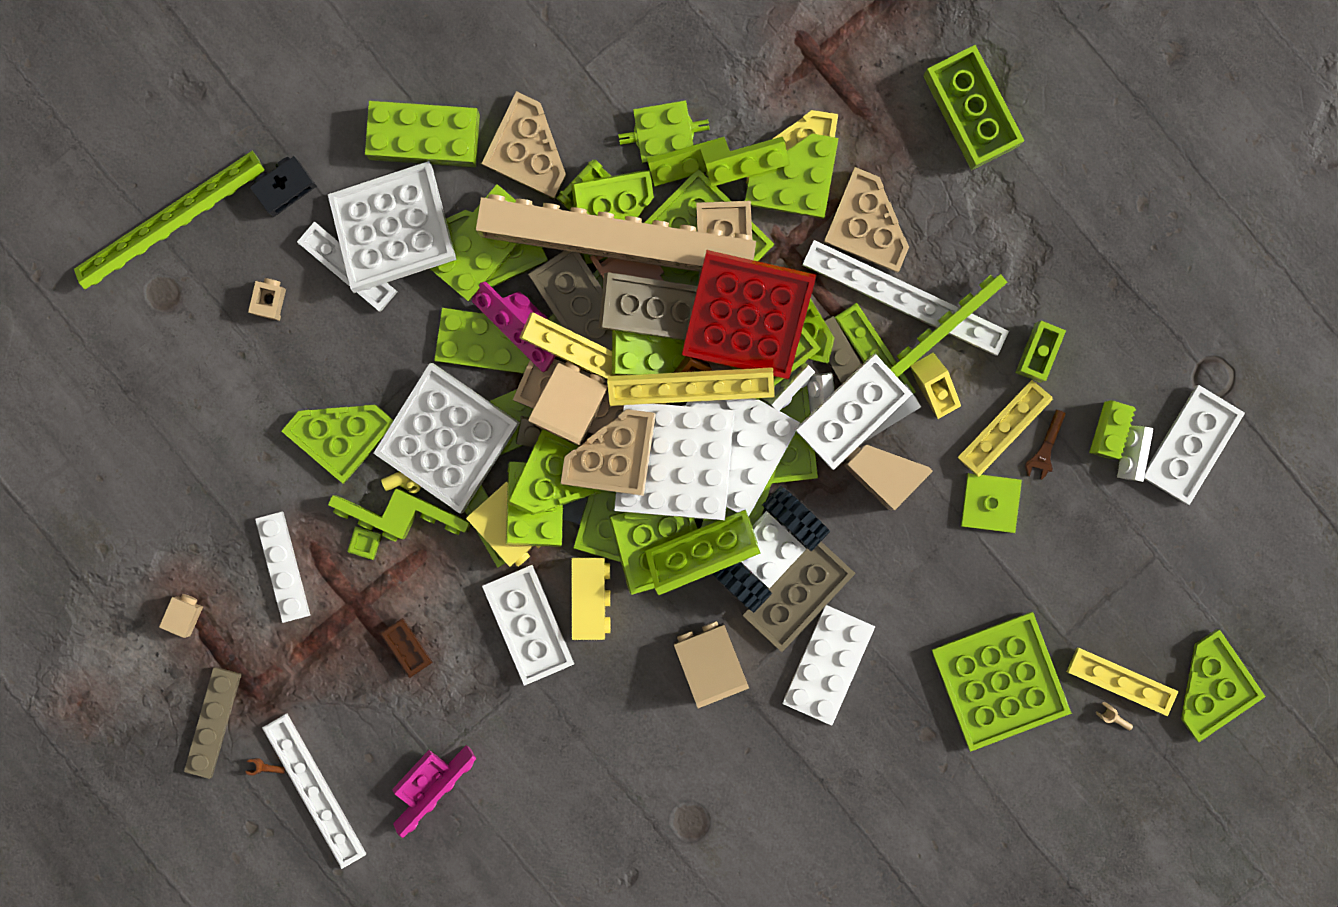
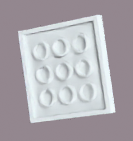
(391, 227)
(446, 438)
(756, 447)
(685, 463)

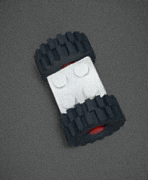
(779, 544)

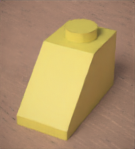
(936, 385)

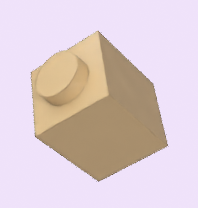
(181, 615)

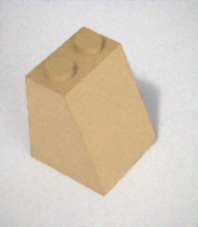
(569, 403)
(886, 474)
(710, 664)

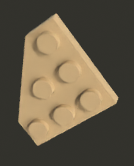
(526, 149)
(867, 223)
(614, 456)

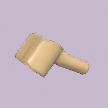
(1112, 716)

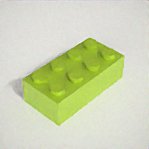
(973, 107)
(422, 134)

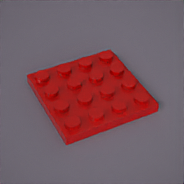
(748, 313)

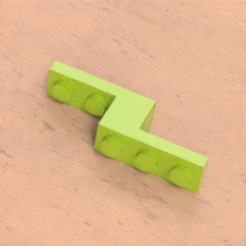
(718, 161)
(399, 515)

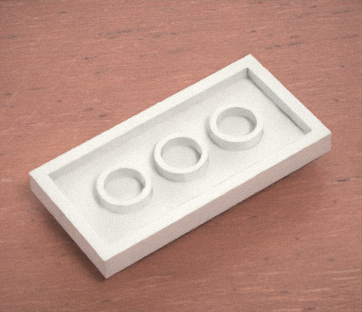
(853, 411)
(1193, 444)
(528, 625)
(828, 665)

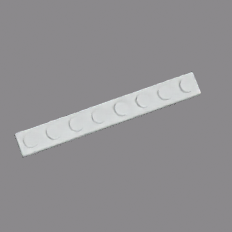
(901, 296)

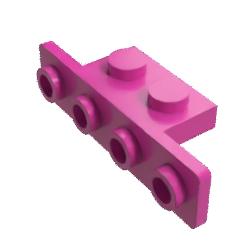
(510, 317)
(427, 784)

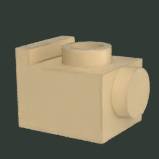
(258, 301)

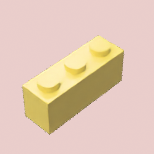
(590, 598)

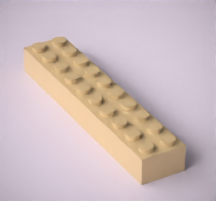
(604, 234)

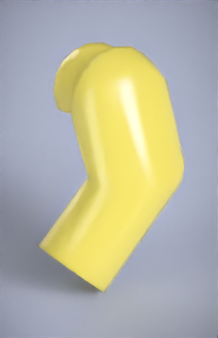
(399, 479)

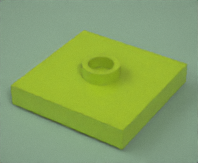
(991, 503)

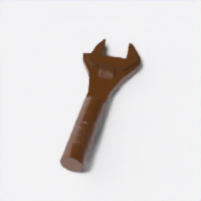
(1042, 457)

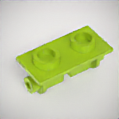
(591, 171)

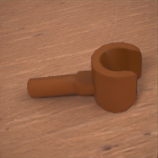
(261, 767)

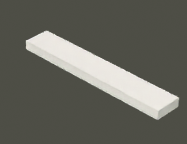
(314, 791)

